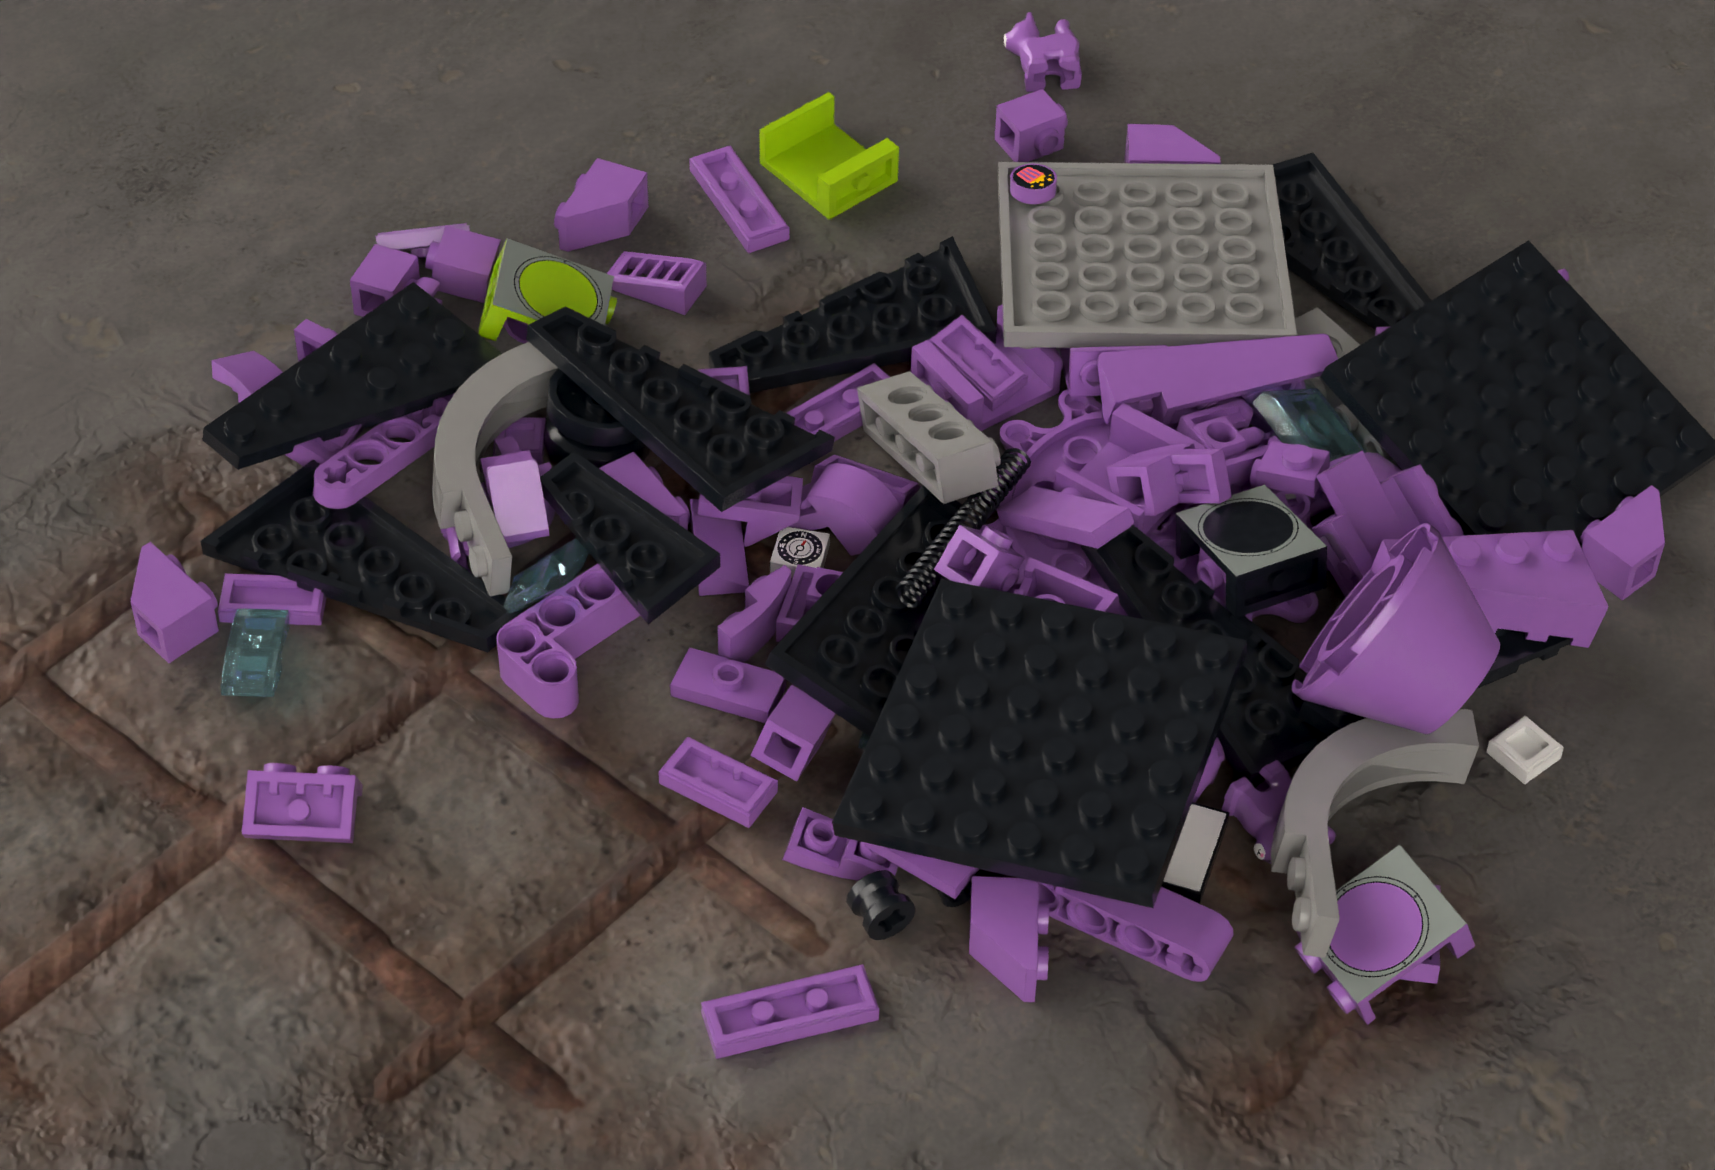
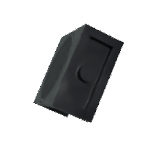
(1258, 546)

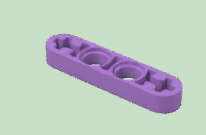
(375, 445)

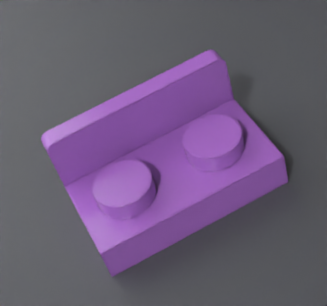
(301, 805)

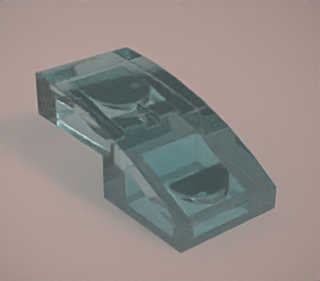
(546, 576)
(254, 652)

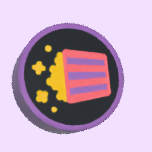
(1033, 183)

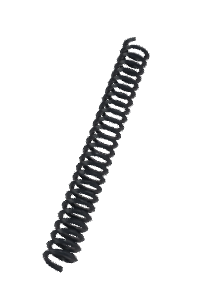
(981, 520)

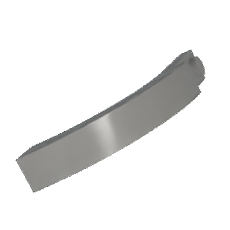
(475, 415)
(1337, 771)

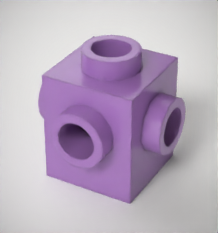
(981, 559)

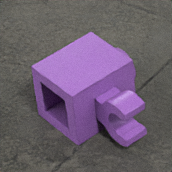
(384, 275)

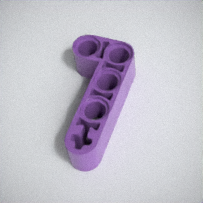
(543, 642)
(1171, 935)

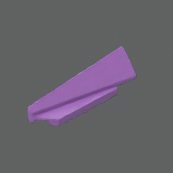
(1206, 375)

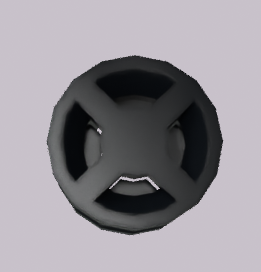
(881, 905)

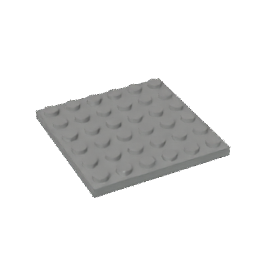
(1144, 257)

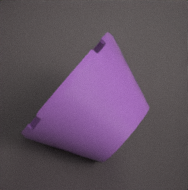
(1403, 641)

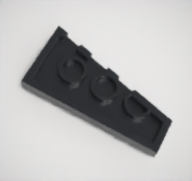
(630, 539)

